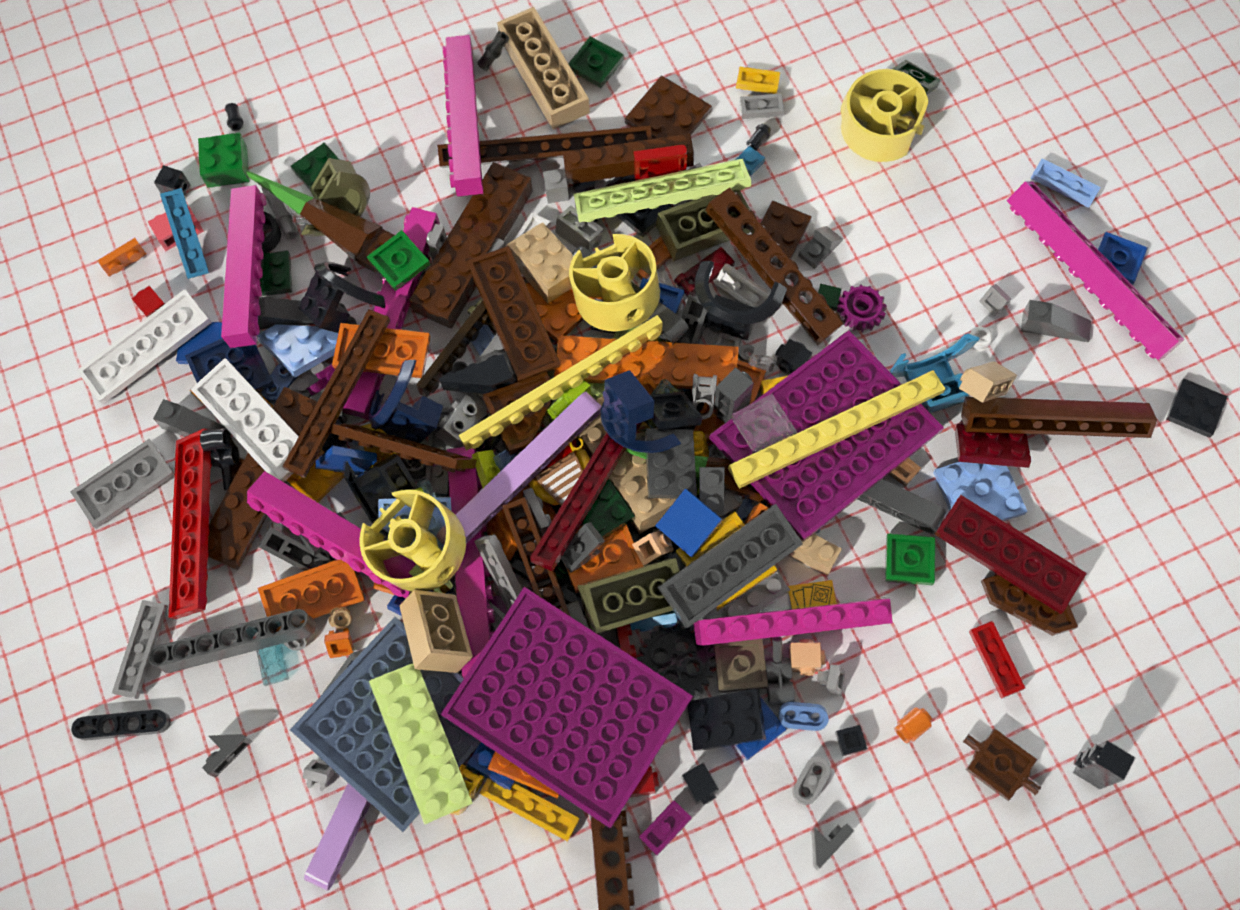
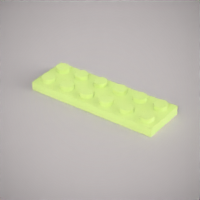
(420, 743)

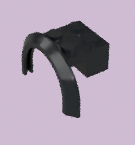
(326, 292)
(729, 315)
(378, 484)

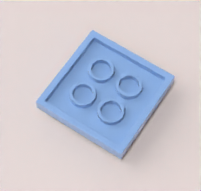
(984, 485)

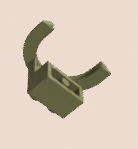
(339, 187)

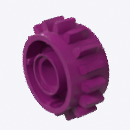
(866, 298)

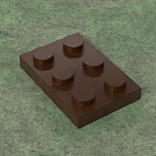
(785, 227)

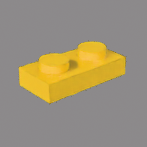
(758, 80)

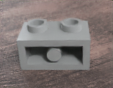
(463, 415)

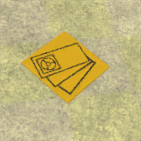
(812, 594)

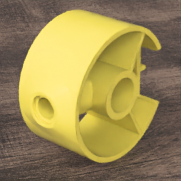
(893, 96)
(612, 282)
(437, 563)

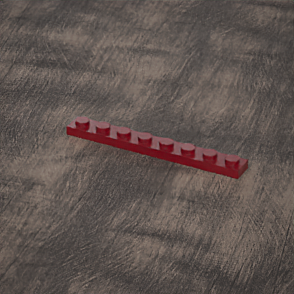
(578, 503)

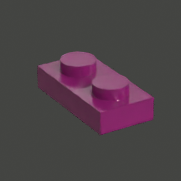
(665, 827)

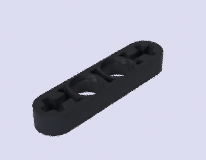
(121, 728)

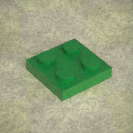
(398, 260)
(910, 559)

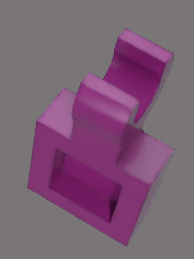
(324, 377)

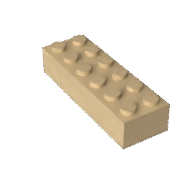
(544, 68)
(628, 479)

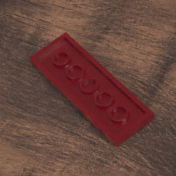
(1011, 554)

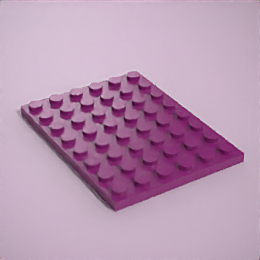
(835, 477)
(567, 706)

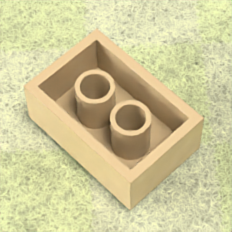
(543, 261)
(435, 631)

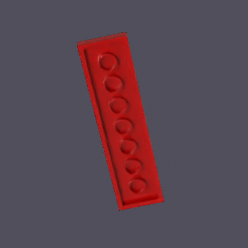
(190, 528)

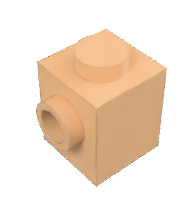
(653, 547)
(806, 657)

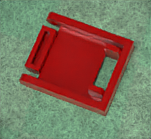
(659, 161)

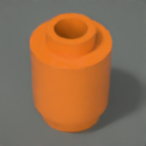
(913, 725)

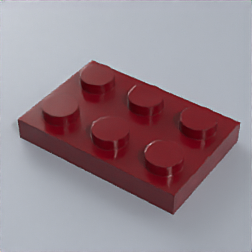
(992, 448)

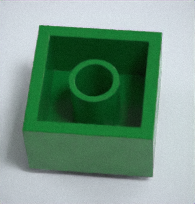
(223, 160)

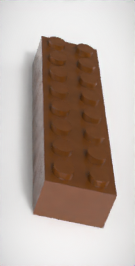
(485, 218)

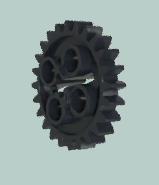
(665, 643)

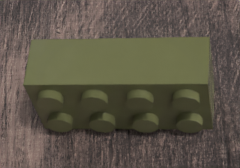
(690, 229)
(627, 596)

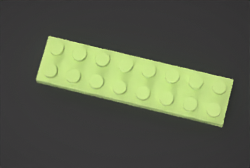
(661, 190)

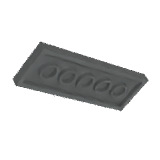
(730, 566)

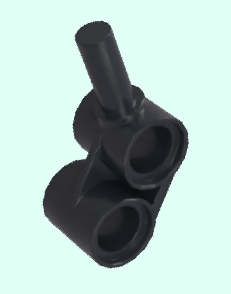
(223, 452)

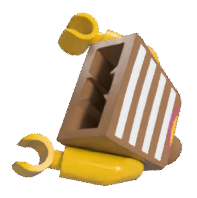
(558, 480)

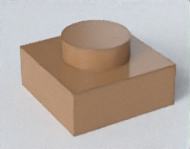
(905, 472)

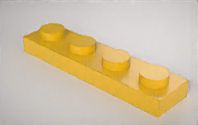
(532, 808)

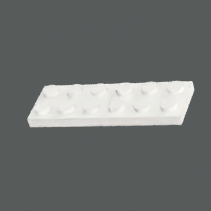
(143, 346)
(247, 417)

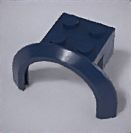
(624, 407)
(399, 419)

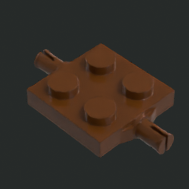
(1001, 764)

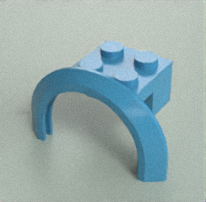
(940, 364)

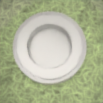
(985, 338)

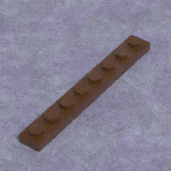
(336, 393)

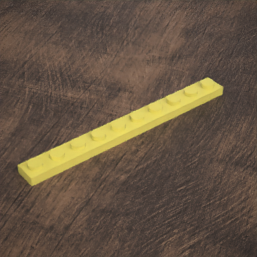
(556, 386)
(836, 429)

